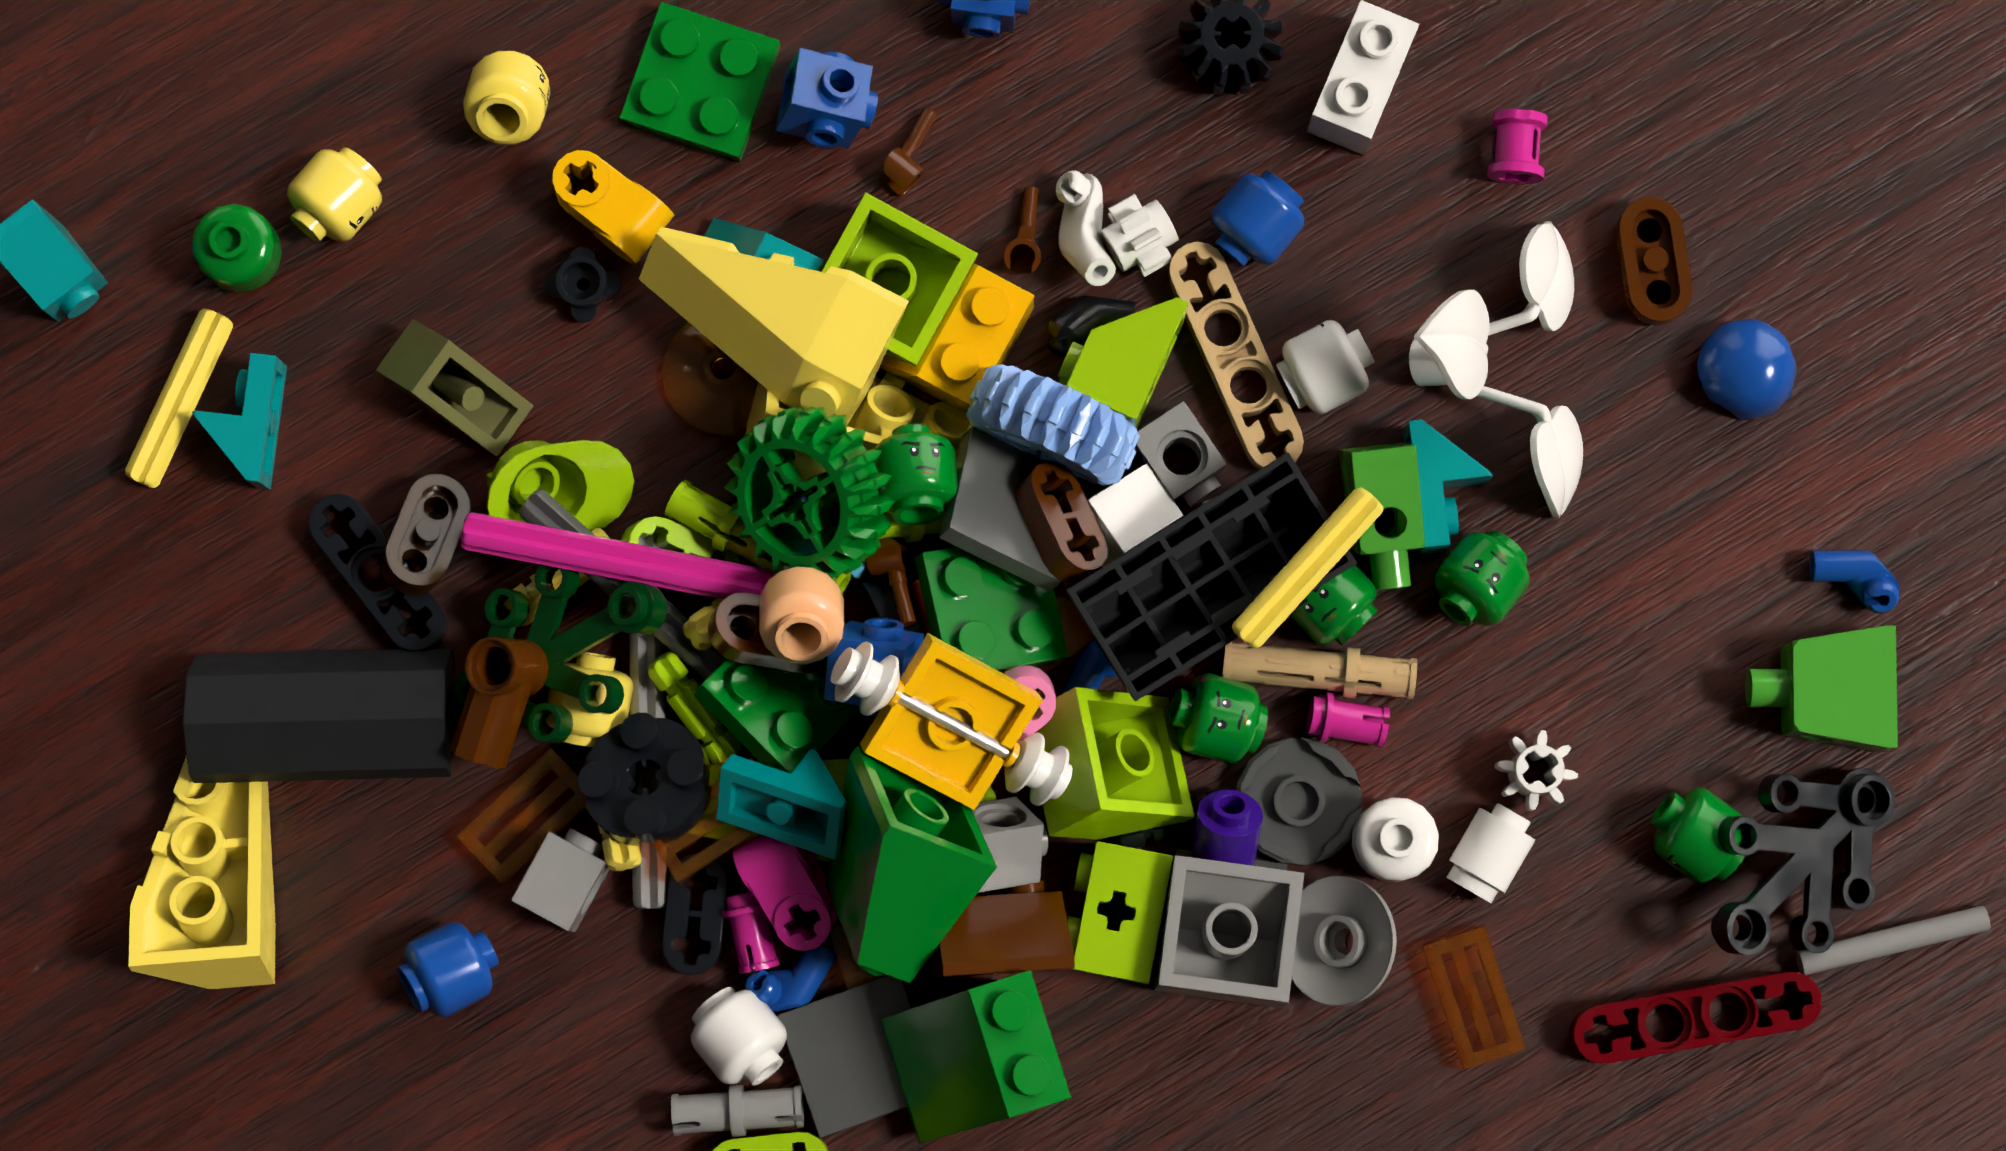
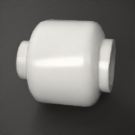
(1325, 366)
(1395, 839)
(738, 1037)

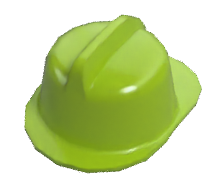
(581, 475)

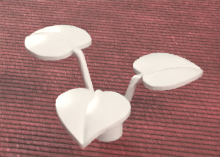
(1454, 353)

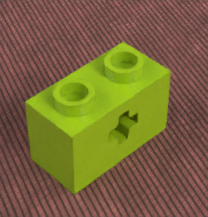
(1144, 882)

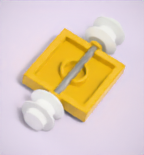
(951, 722)

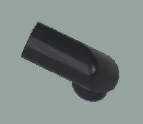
(1082, 316)

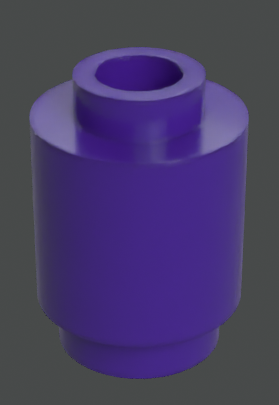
(1227, 828)

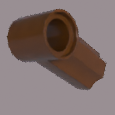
(497, 703)

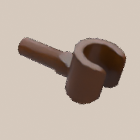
(899, 168)
(1026, 230)
(896, 561)

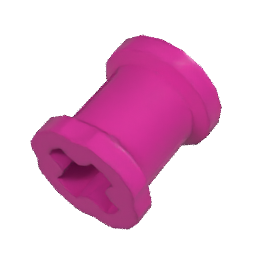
(1517, 146)

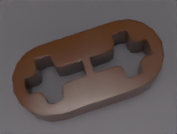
(1061, 522)

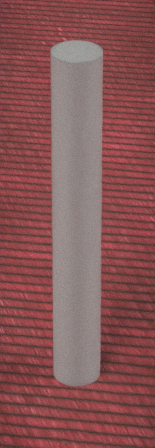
(1896, 940)

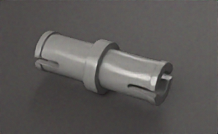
(737, 1110)

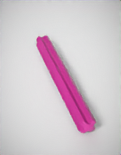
(610, 557)

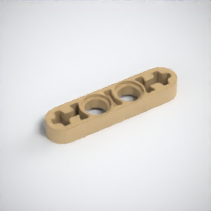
(1242, 355)

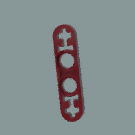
(1694, 1011)

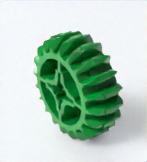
(782, 464)

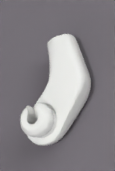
(1081, 226)

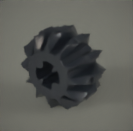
(1233, 61)

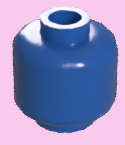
(1257, 219)
(448, 969)

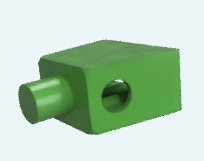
(1393, 479)
(1834, 689)

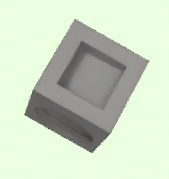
(1181, 428)
(1015, 841)
(563, 879)

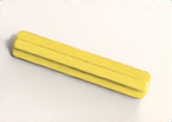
(179, 398)
(1307, 567)

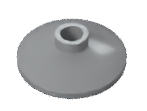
(1321, 960)

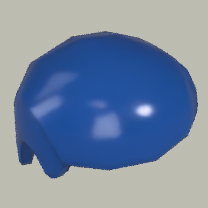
(1747, 368)

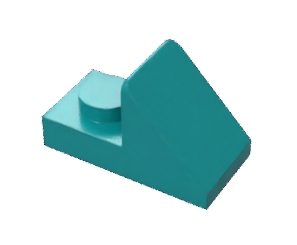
(253, 437)
(1440, 467)
(791, 808)

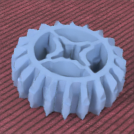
(1053, 423)

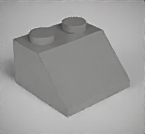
(1229, 932)

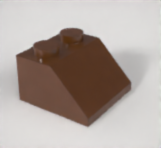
(1007, 935)

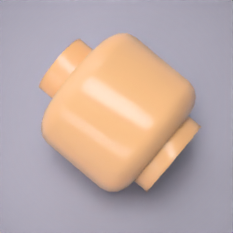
(801, 615)

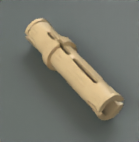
(1321, 670)

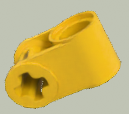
(617, 211)

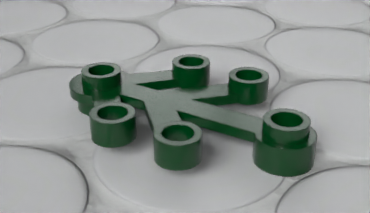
(646, 619)

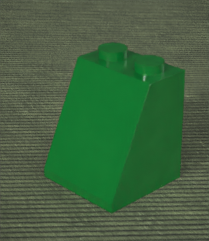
(903, 867)
(975, 1057)

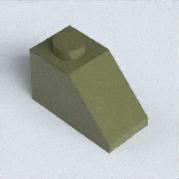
(454, 387)

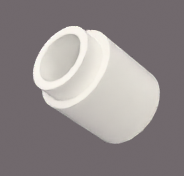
(1490, 852)

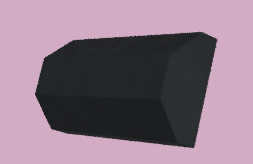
(1188, 584)
(319, 715)

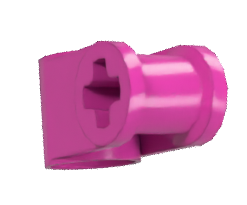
(782, 881)

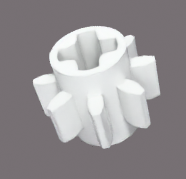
(1139, 235)
(1552, 775)

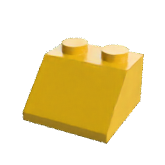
(971, 337)

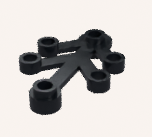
(1808, 858)

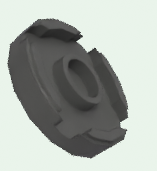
(1305, 797)

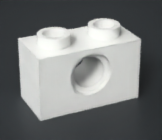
(1362, 77)

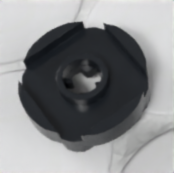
(623, 753)

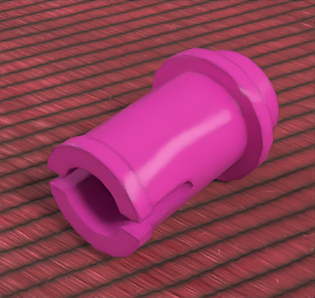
(1347, 721)
(750, 933)

